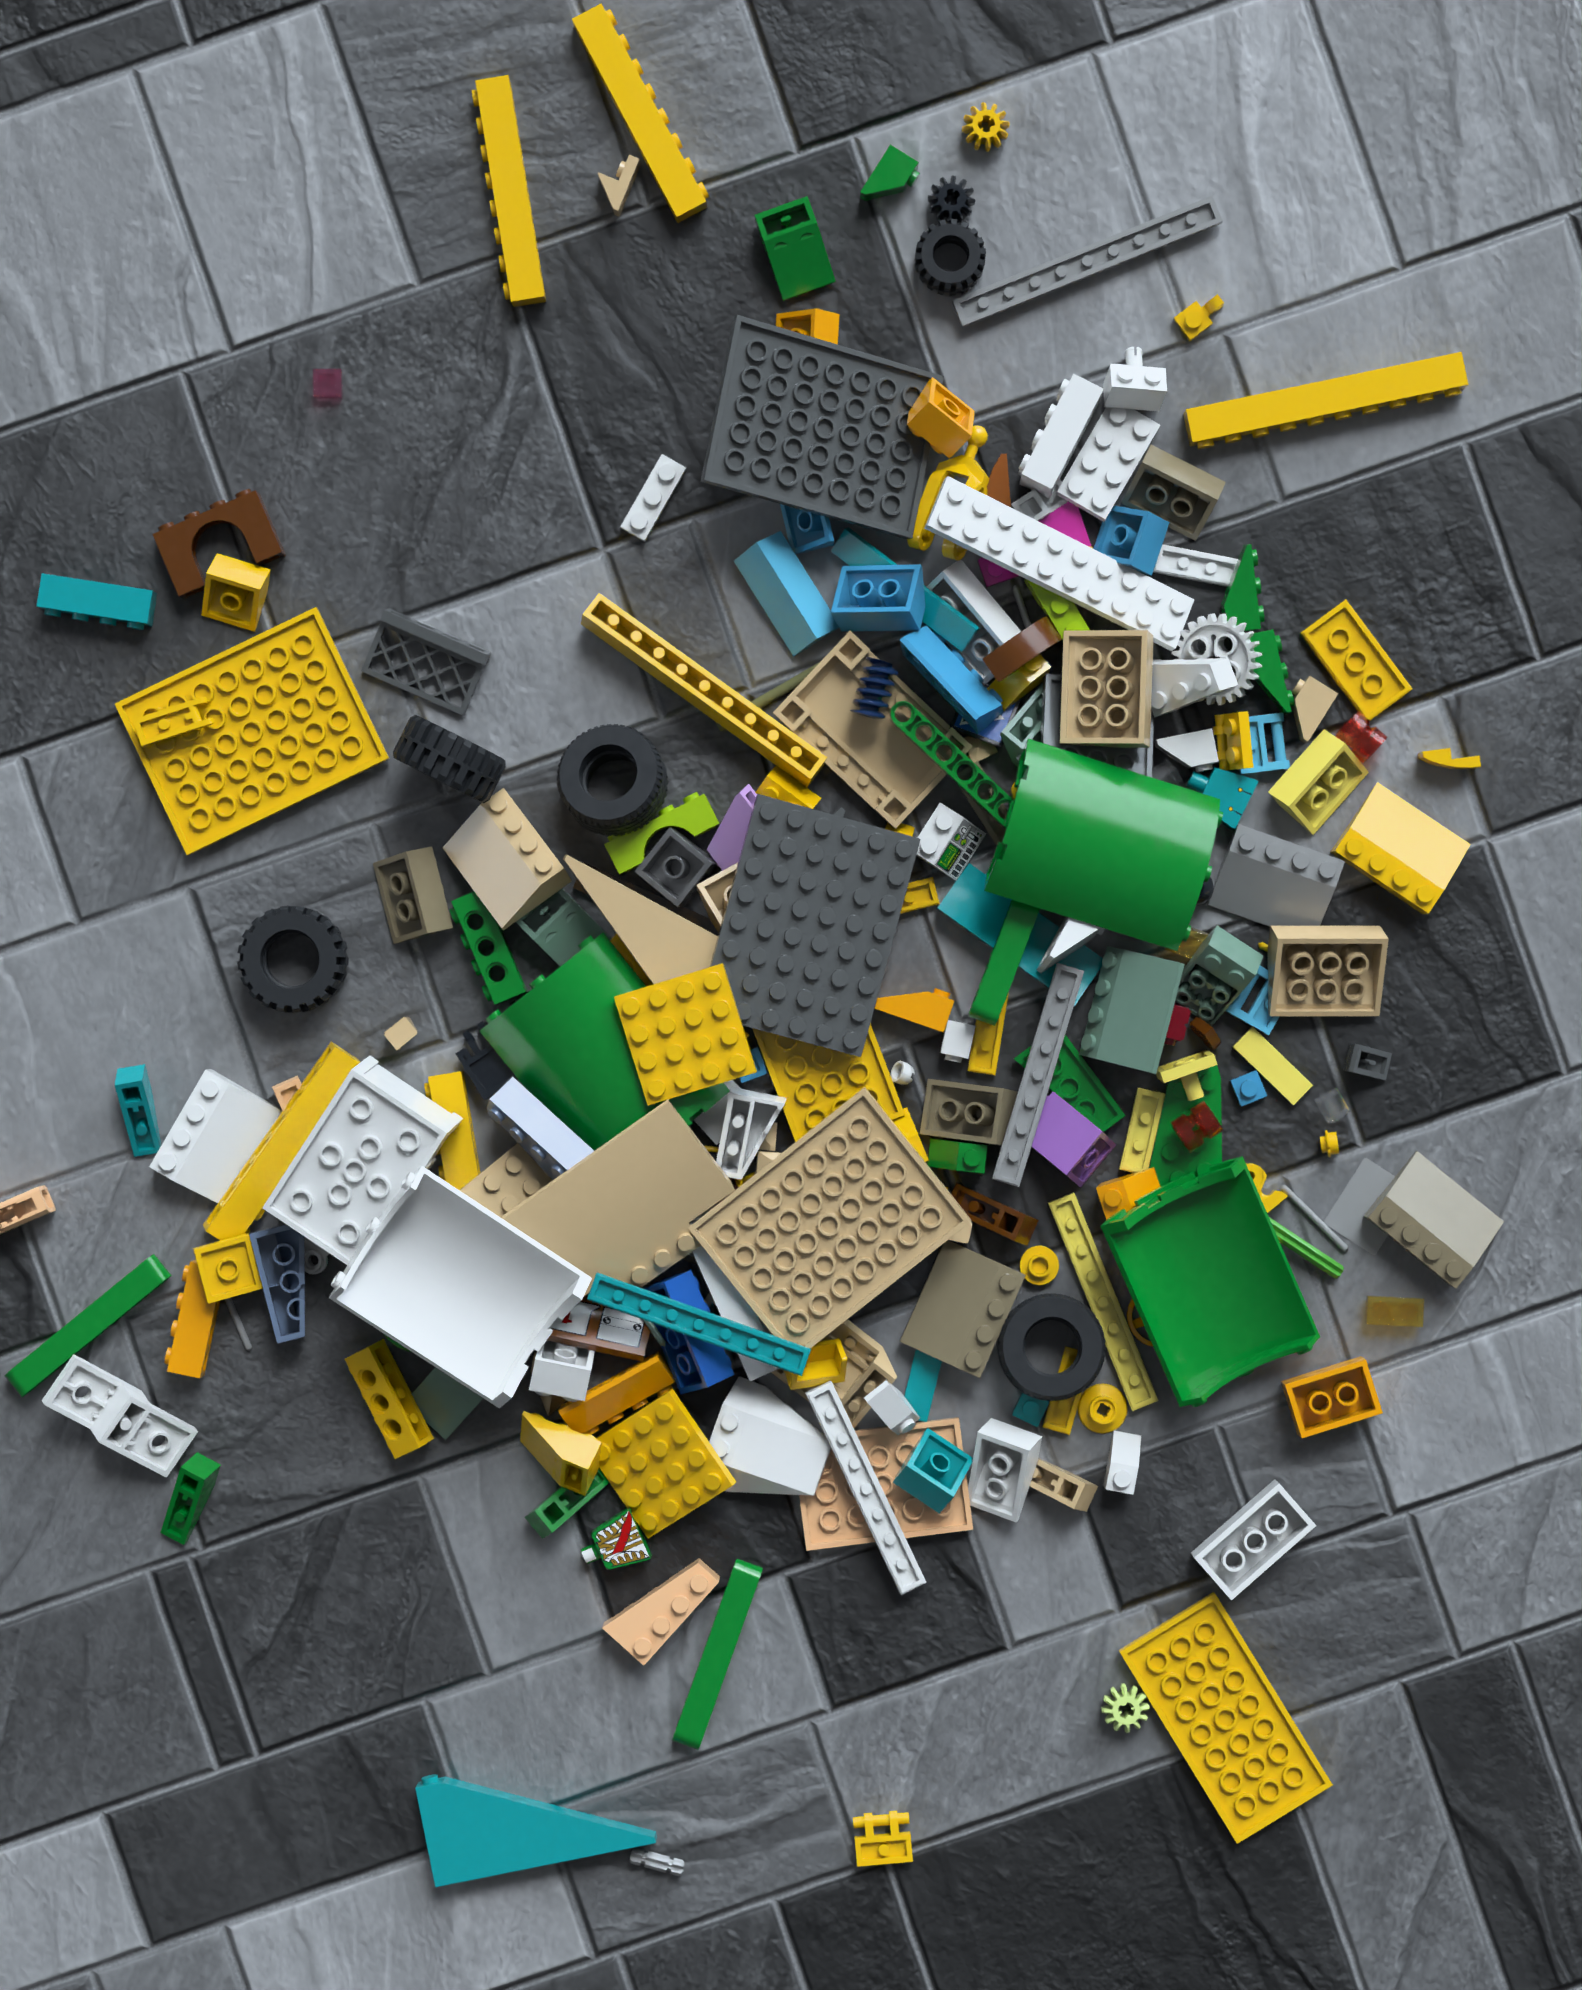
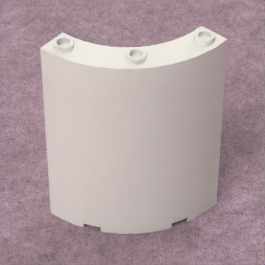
(458, 1286)

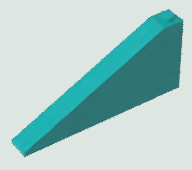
(491, 1832)

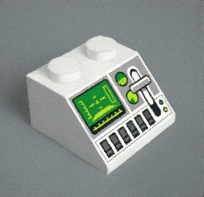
(948, 841)

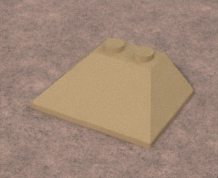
(865, 1370)

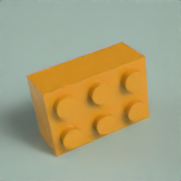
(1331, 1397)

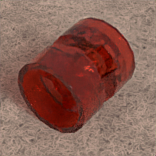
(1360, 736)
(1206, 1122)

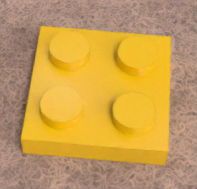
(227, 1268)

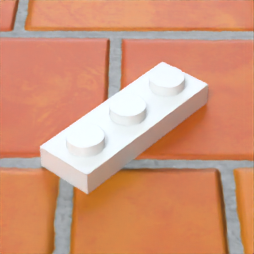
(653, 497)

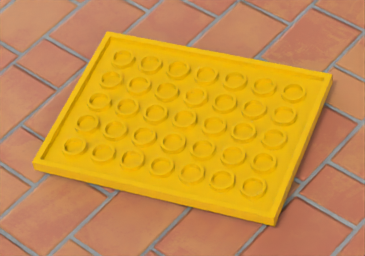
(278, 735)

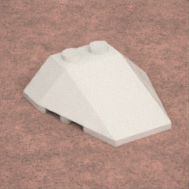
(767, 1443)

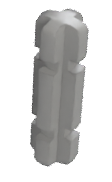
(656, 1861)

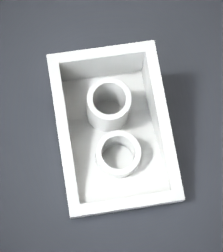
(1069, 938)
(562, 1371)
(1002, 1468)

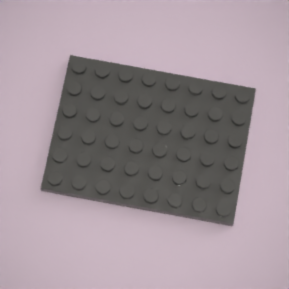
(818, 428)
(812, 922)

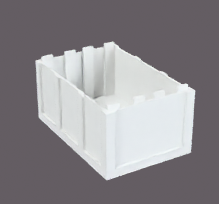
(358, 1158)

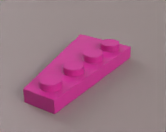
(1063, 519)

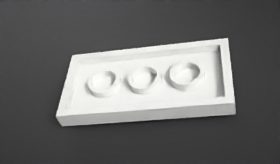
(1107, 460)

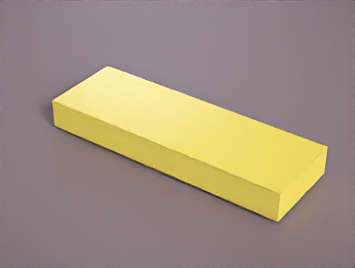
(1272, 1065)
(1142, 1130)

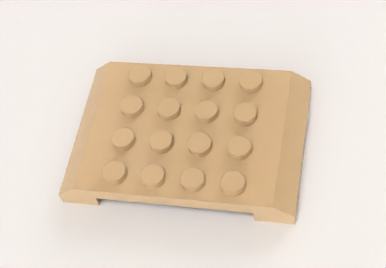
(862, 750)

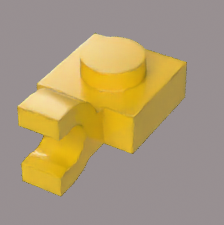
(1196, 318)

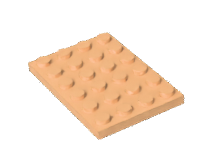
(834, 1517)

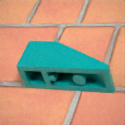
(138, 1109)

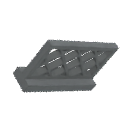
(428, 637)

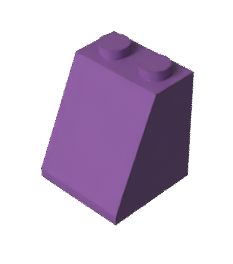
(1070, 1140)

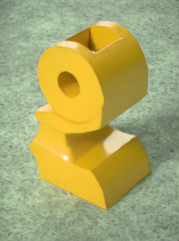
(1259, 1177)

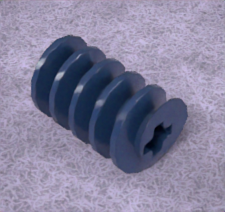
(874, 688)

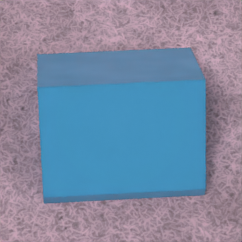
(806, 530)

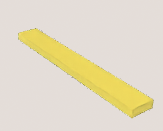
(1103, 1301)

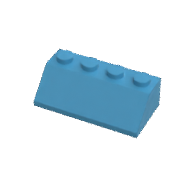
(951, 678)

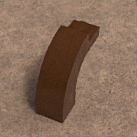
(1022, 648)

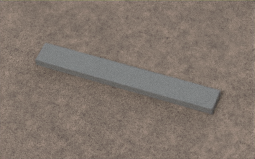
(1037, 1074)

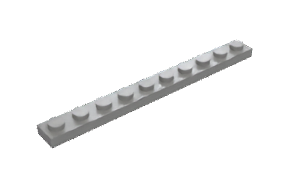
(1087, 261)

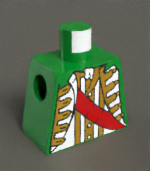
(618, 1542)

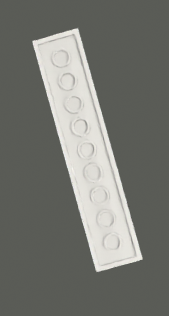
(1058, 563)

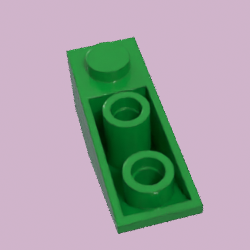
(1241, 594)
(1272, 671)

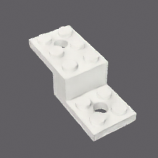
(119, 1416)

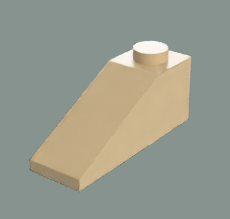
(1063, 1485)

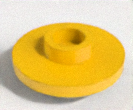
(1039, 1265)

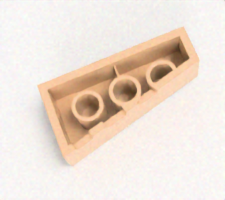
(657, 1615)

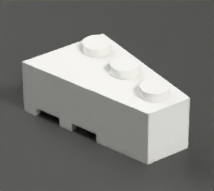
(745, 1126)

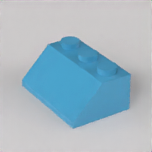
(879, 598)

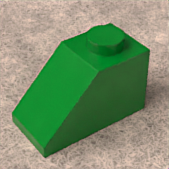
(891, 175)
(957, 1155)

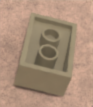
(966, 1111)

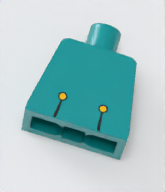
(1230, 788)

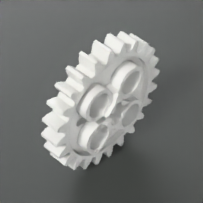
(1241, 655)

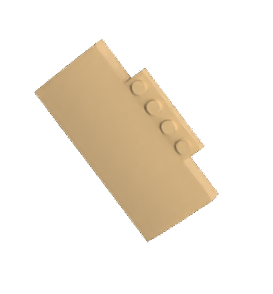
(628, 1201)

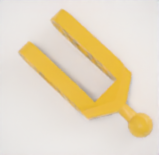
(961, 466)

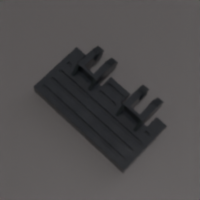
(486, 1067)

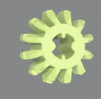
(1128, 1717)

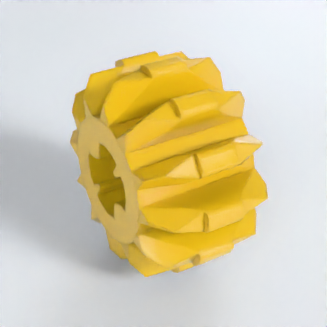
(975, 122)

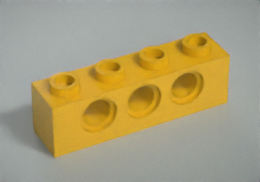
(389, 1399)

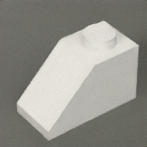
(1191, 749)
(892, 1408)
(1122, 1462)

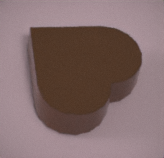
(1205, 1032)

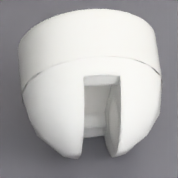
(902, 1073)

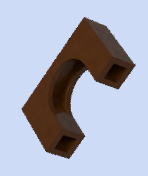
(179, 541)

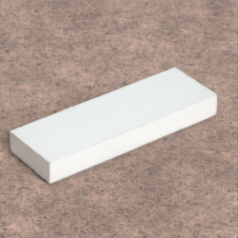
(1195, 565)

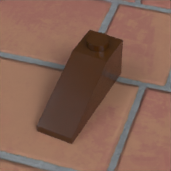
(995, 1215)

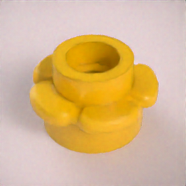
(1329, 1143)

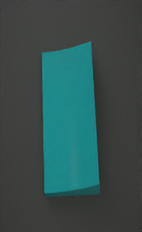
(984, 914)

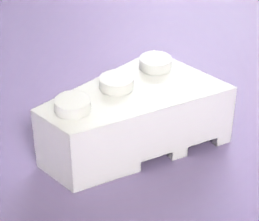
(1184, 682)

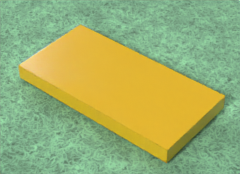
(1356, 660)

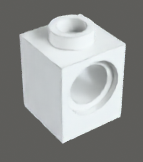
(957, 1040)

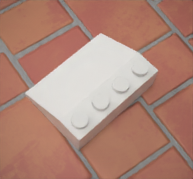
(214, 1136)

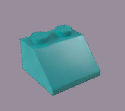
(933, 1470)

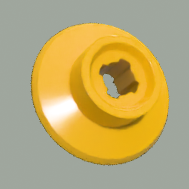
(1090, 1402)

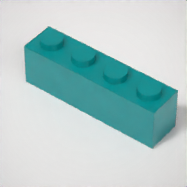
(96, 600)

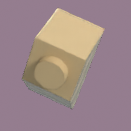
(1310, 705)

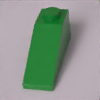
(189, 1497)
(561, 1506)

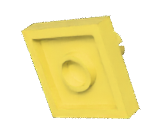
(1186, 1070)

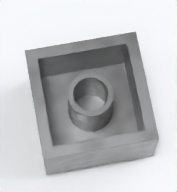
(676, 867)

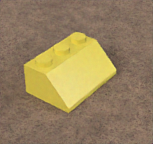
(1318, 781)

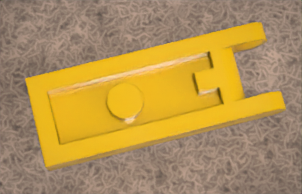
(171, 722)

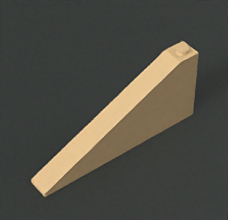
(655, 936)

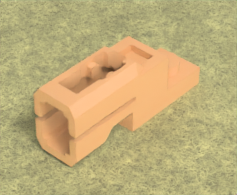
(25, 1208)

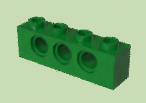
(512, 984)

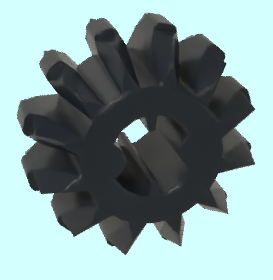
(940, 196)

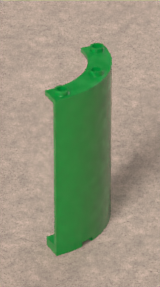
(1105, 845)
(573, 1049)
(1210, 1280)

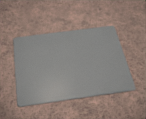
(1356, 1199)

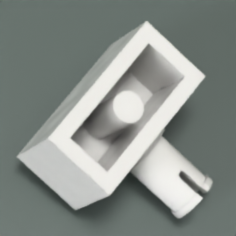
(1134, 385)

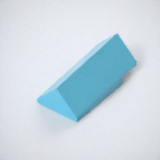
(786, 593)

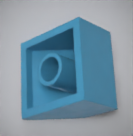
(1132, 538)

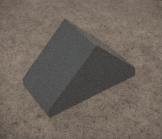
(1367, 1061)

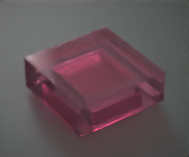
(327, 383)

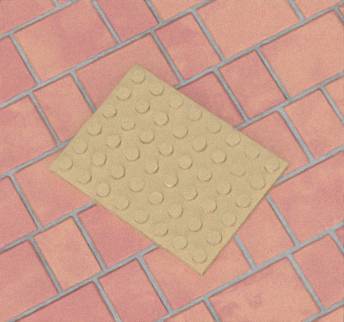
(830, 1222)

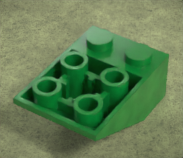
(794, 248)

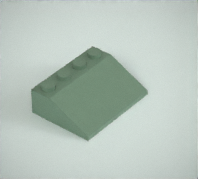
(1131, 1009)

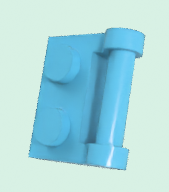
(1258, 744)
(1258, 1013)

